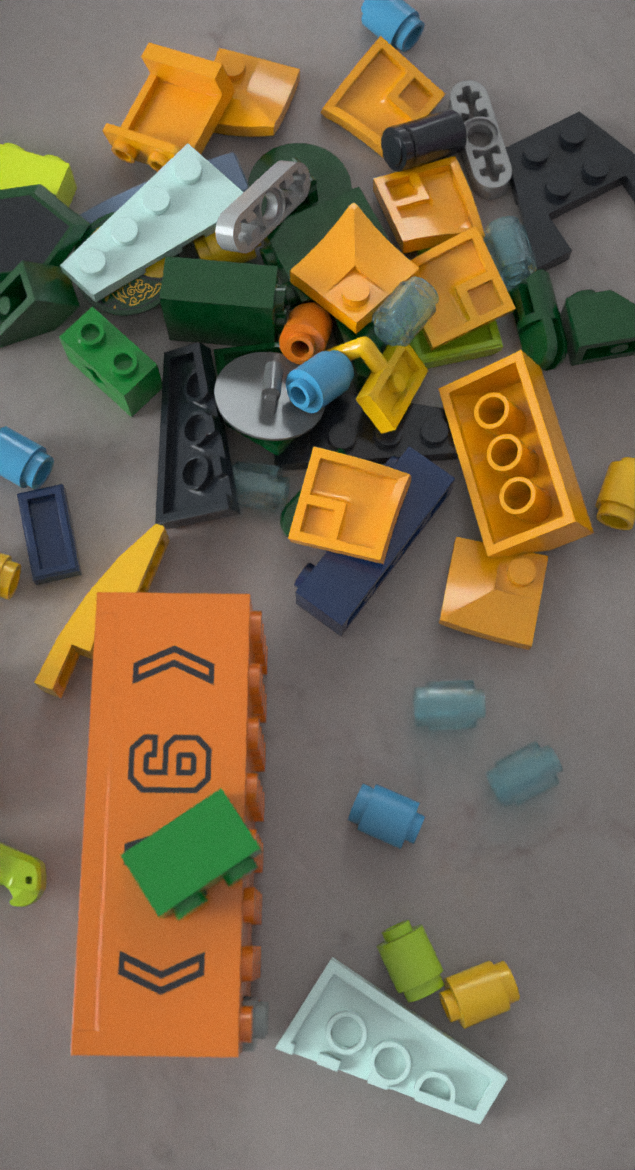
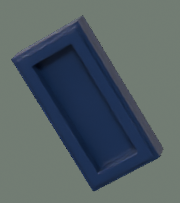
(49, 534)

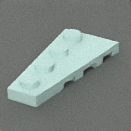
(154, 223)
(375, 1037)

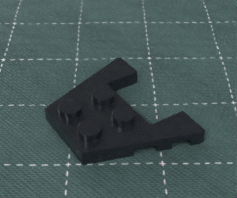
(560, 172)

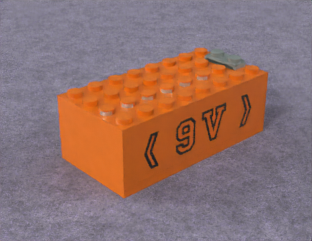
(167, 728)

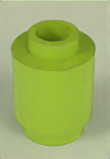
(411, 960)

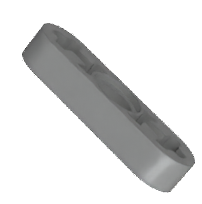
(476, 157)
(247, 207)

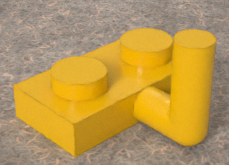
(392, 380)

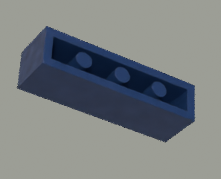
(344, 584)

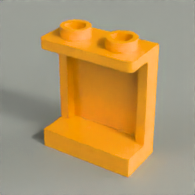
(174, 108)

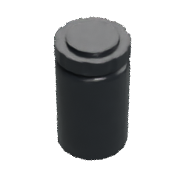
(423, 140)

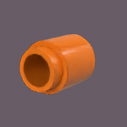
(305, 332)

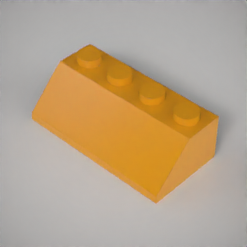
(514, 458)

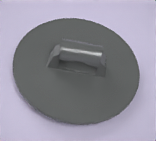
(256, 401)

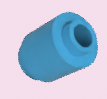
(393, 21)
(319, 380)
(23, 460)
(386, 815)

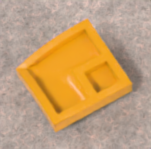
(260, 94)
(380, 94)
(427, 204)
(352, 270)
(467, 287)
(348, 505)
(493, 595)

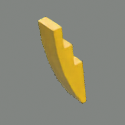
(129, 573)

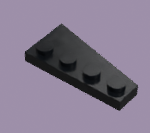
(349, 427)
(194, 452)

